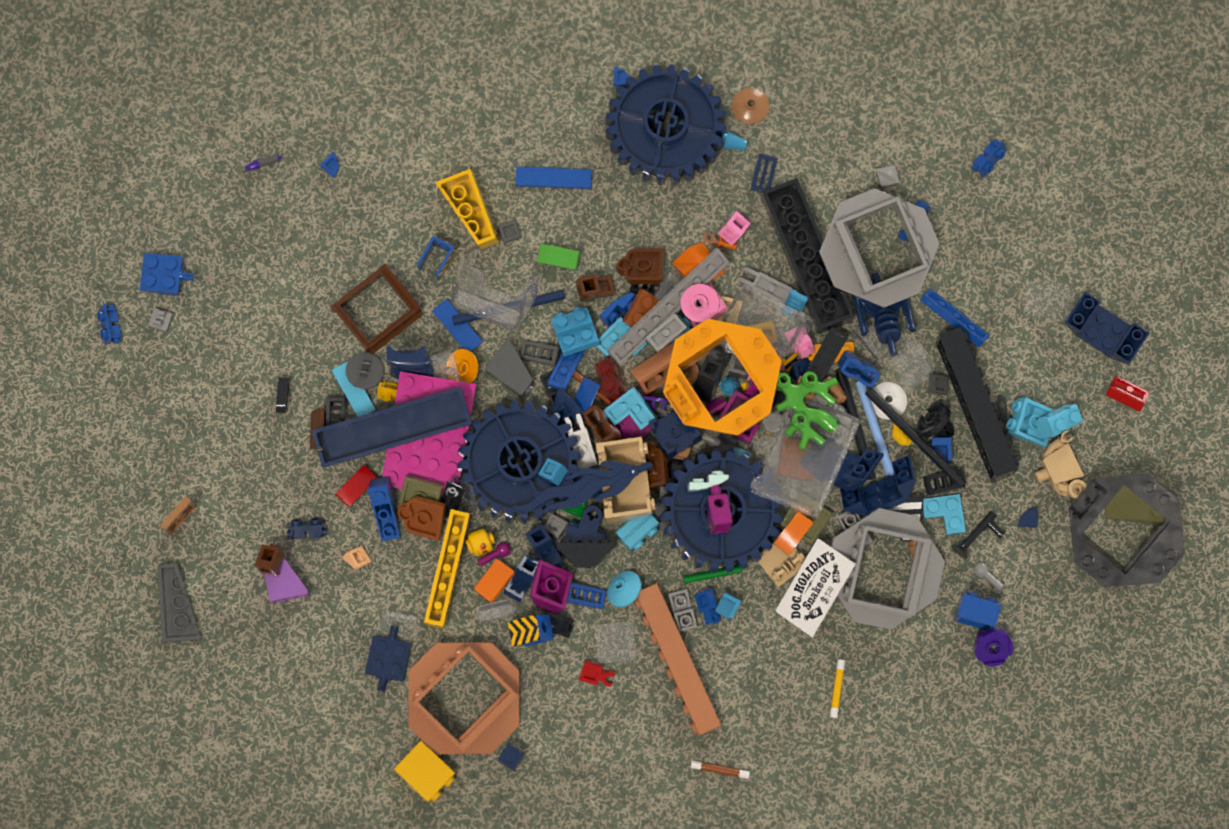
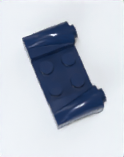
(409, 361)

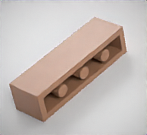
(654, 371)

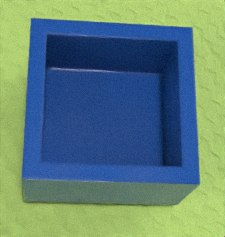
(977, 611)

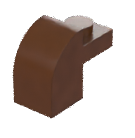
(591, 287)

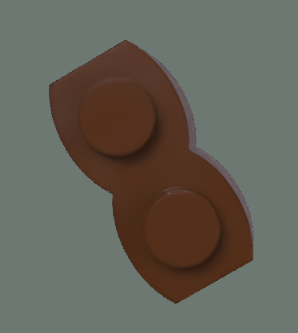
(601, 425)

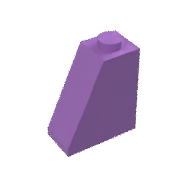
(285, 586)

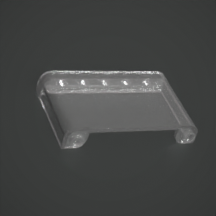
(806, 476)

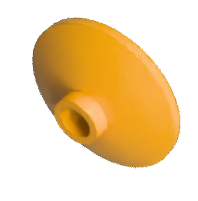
(467, 360)

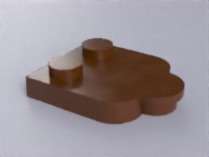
(642, 266)
(659, 474)

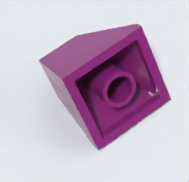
(550, 587)

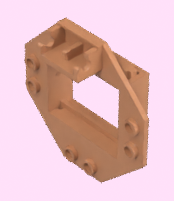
(491, 727)

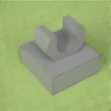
(160, 320)

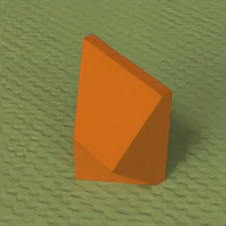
(691, 258)

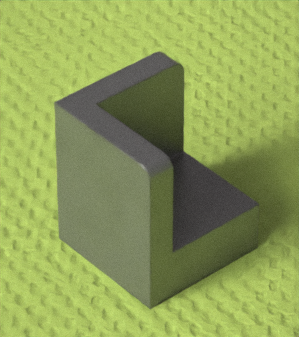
(737, 369)

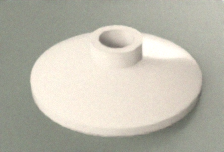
(898, 396)

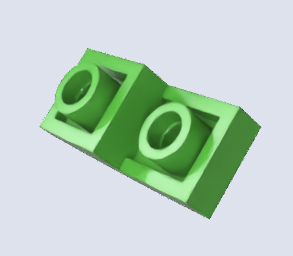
(558, 256)

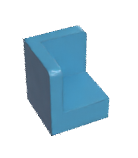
(728, 606)

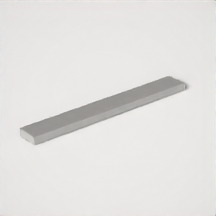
(666, 307)

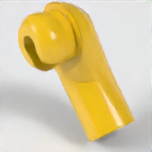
(900, 437)

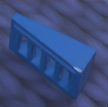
(575, 601)

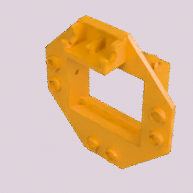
(754, 354)

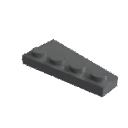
(175, 609)

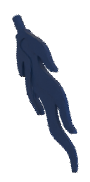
(590, 483)

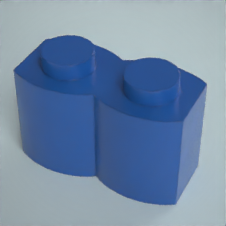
(861, 369)

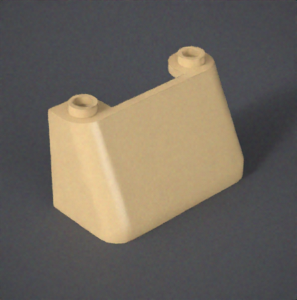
(635, 498)

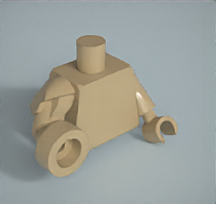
(1061, 468)

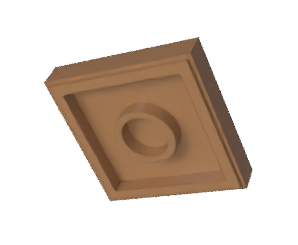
(178, 516)

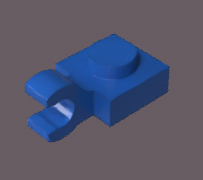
(706, 604)

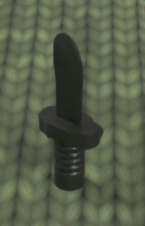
(1003, 413)

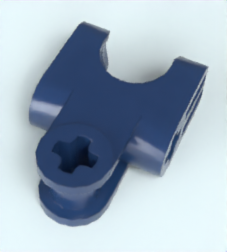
(586, 528)

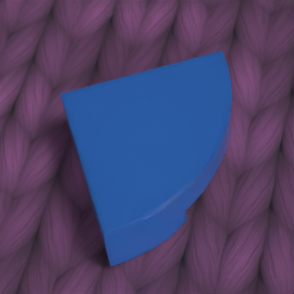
(619, 77)
(330, 165)

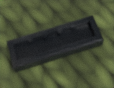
(827, 353)

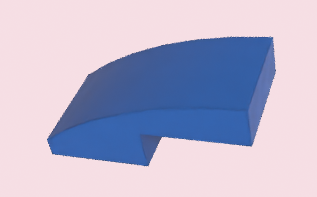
(613, 311)

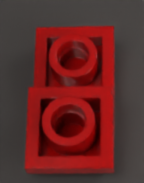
(355, 486)

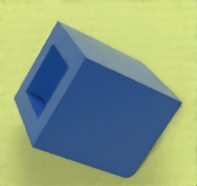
(943, 447)

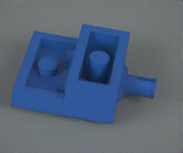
(163, 274)

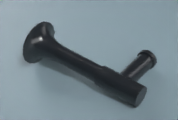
(986, 522)

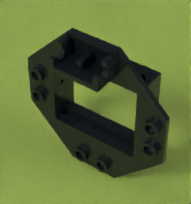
(1155, 557)

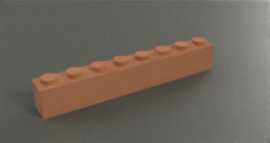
(678, 660)

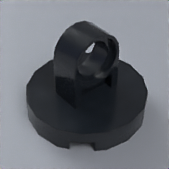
(934, 421)

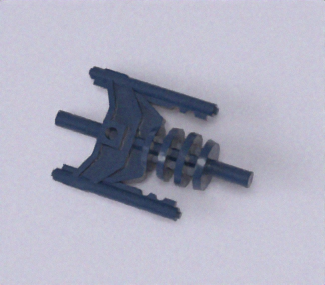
(886, 319)

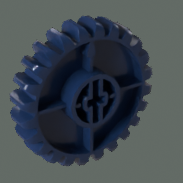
(665, 156)
(514, 430)
(690, 523)

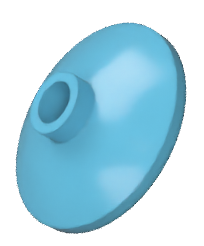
(624, 589)

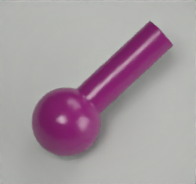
(503, 550)

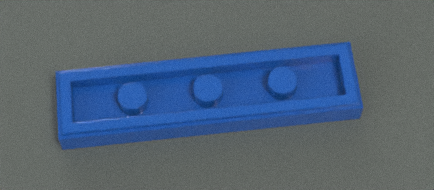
(553, 178)
(954, 317)

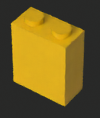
(425, 772)

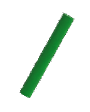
(707, 575)

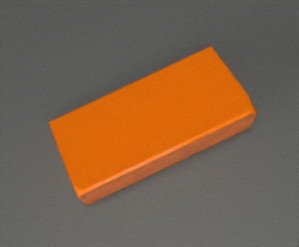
(494, 580)

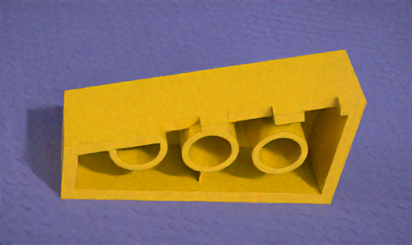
(469, 206)

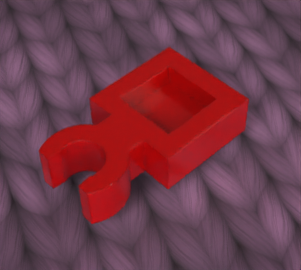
(593, 673)

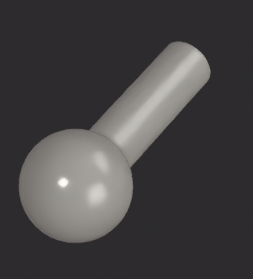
(981, 570)

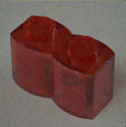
(610, 380)

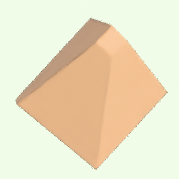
(357, 557)

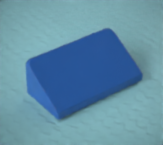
(587, 393)

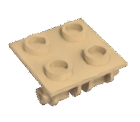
(779, 565)

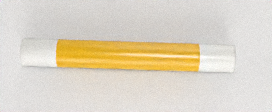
(837, 688)

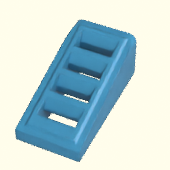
(796, 301)

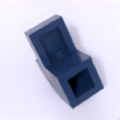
(543, 546)
(522, 579)

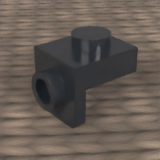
(561, 625)

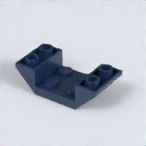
(1105, 330)
(857, 469)
(882, 494)

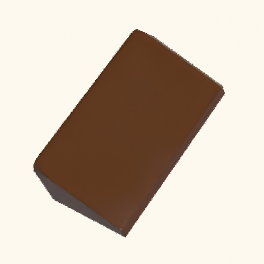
(317, 421)

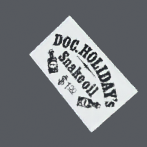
(815, 587)

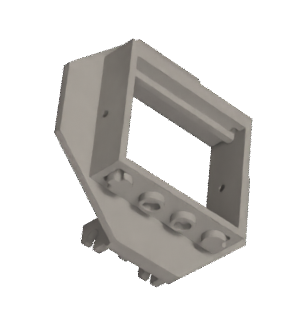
(844, 260)
(924, 573)

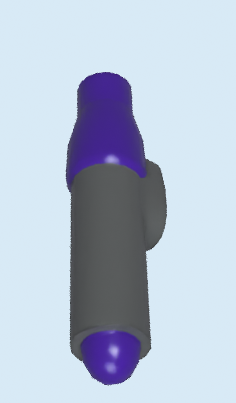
(261, 162)

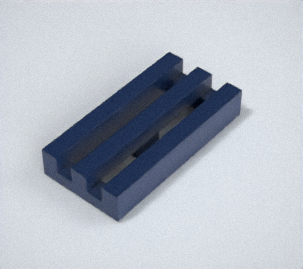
(767, 158)

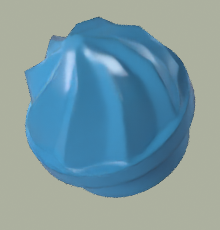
(729, 385)

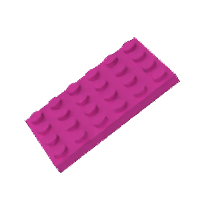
(431, 457)

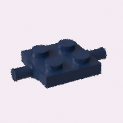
(387, 658)

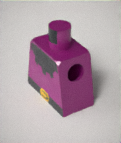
(718, 517)

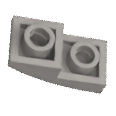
(682, 610)

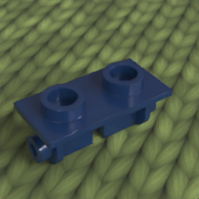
(298, 528)

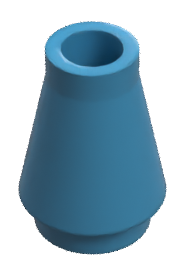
(733, 142)

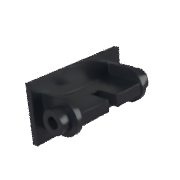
(452, 497)

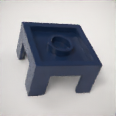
(673, 434)

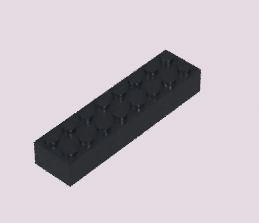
(801, 247)
(976, 405)

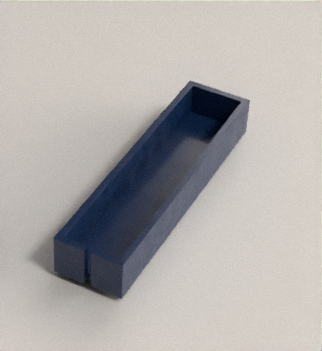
(392, 427)

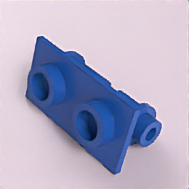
(994, 151)
(107, 317)

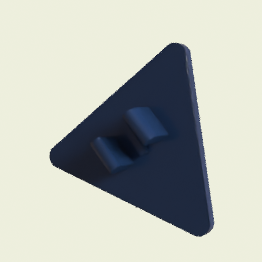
(566, 407)

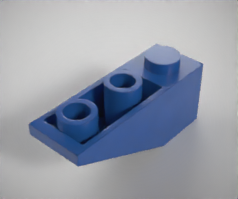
(384, 508)

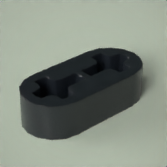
(282, 395)

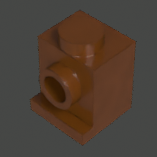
(269, 559)

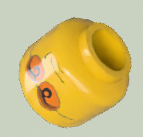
(480, 542)

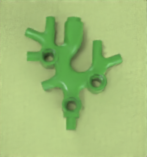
(795, 400)

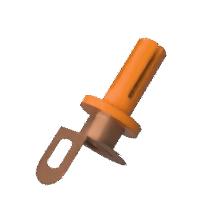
(718, 242)

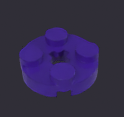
(993, 637)

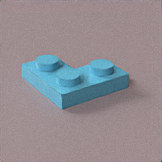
(612, 335)
(630, 404)
(949, 508)

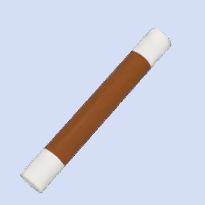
(720, 769)

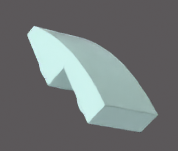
(712, 480)

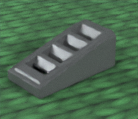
(556, 355)

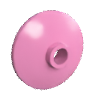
(709, 299)

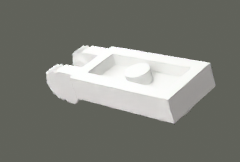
(584, 445)

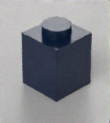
(511, 757)

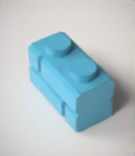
(1058, 421)
(636, 530)

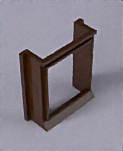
(392, 330)

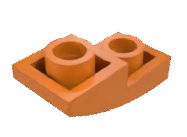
(793, 533)

